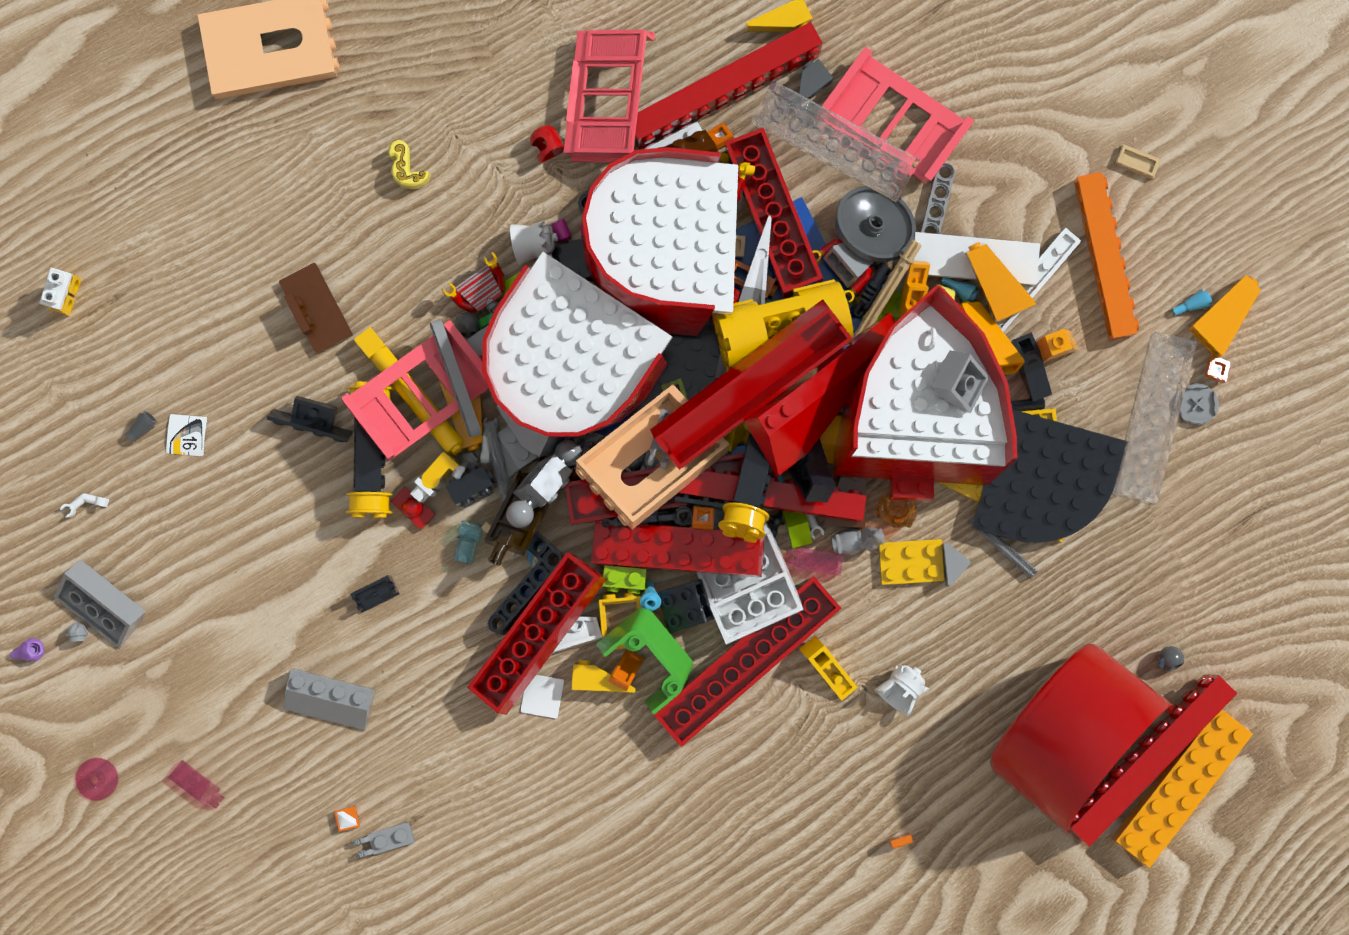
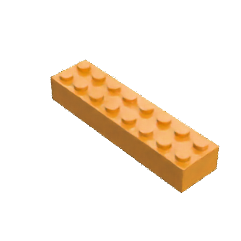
(1181, 789)

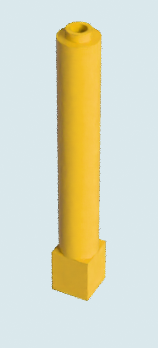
(382, 359)

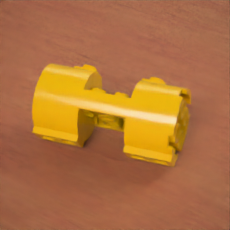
(755, 324)

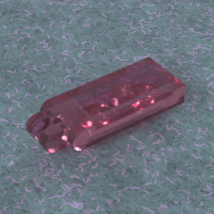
(816, 561)
(196, 784)

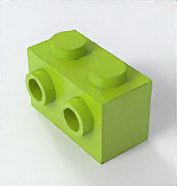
(624, 577)

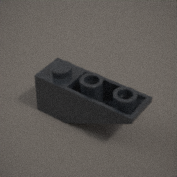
(1033, 369)

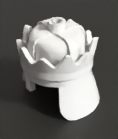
(531, 241)
(902, 688)

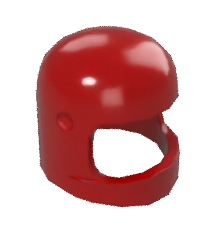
(553, 141)

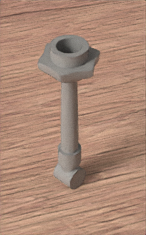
(467, 461)

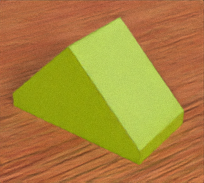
(797, 528)

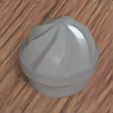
(76, 632)

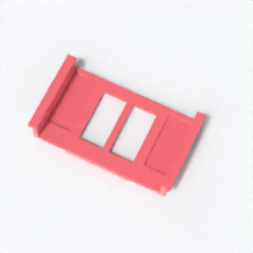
(864, 87)
(604, 137)
(382, 418)

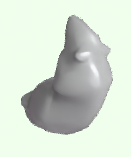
(853, 540)

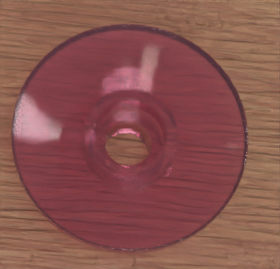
(106, 775)

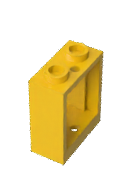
(611, 599)

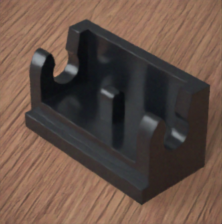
(375, 593)

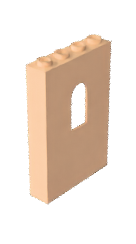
(236, 50)
(627, 443)

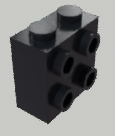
(477, 483)
(685, 606)

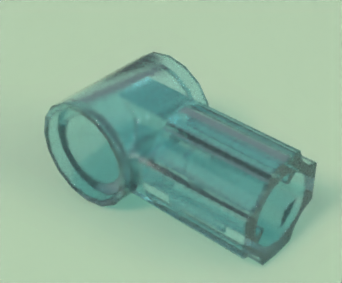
(468, 536)

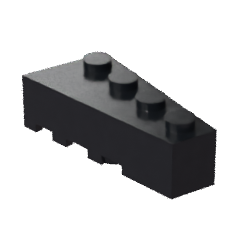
(813, 475)

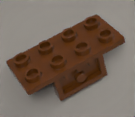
(315, 308)

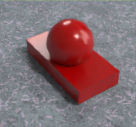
(412, 508)

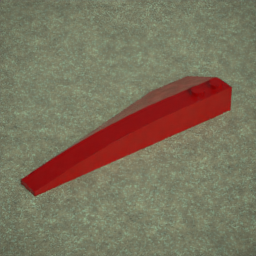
(801, 414)

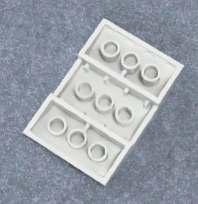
(752, 603)

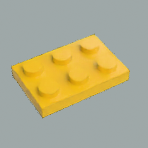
(911, 562)

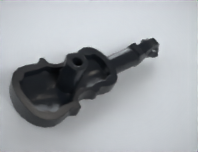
(657, 516)

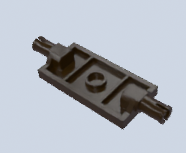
(507, 537)

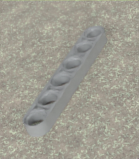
(941, 203)
(455, 378)

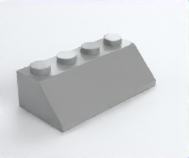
(99, 603)
(328, 698)

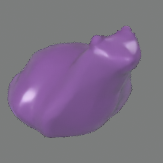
(29, 650)

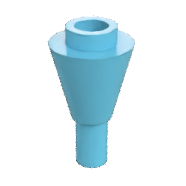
(965, 291)
(1198, 301)
(650, 598)

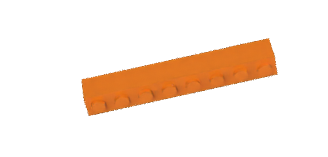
(1106, 256)

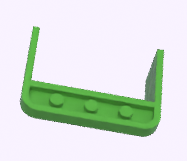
(645, 629)

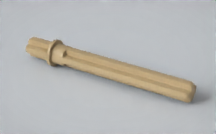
(889, 287)

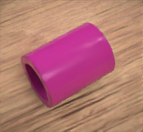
(562, 230)

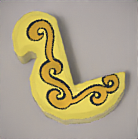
(401, 167)

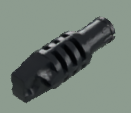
(868, 294)

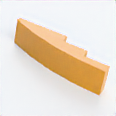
(914, 285)

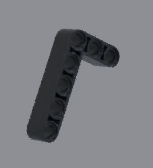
(529, 581)

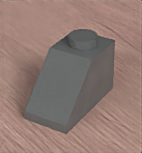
(814, 79)

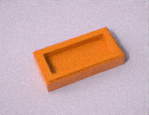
(626, 670)

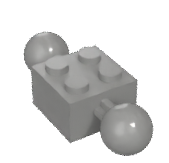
(543, 483)

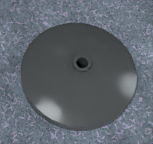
(874, 225)

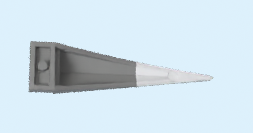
(755, 283)

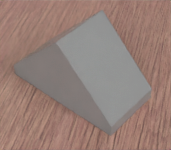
(953, 563)

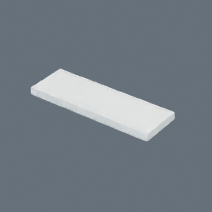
(949, 260)

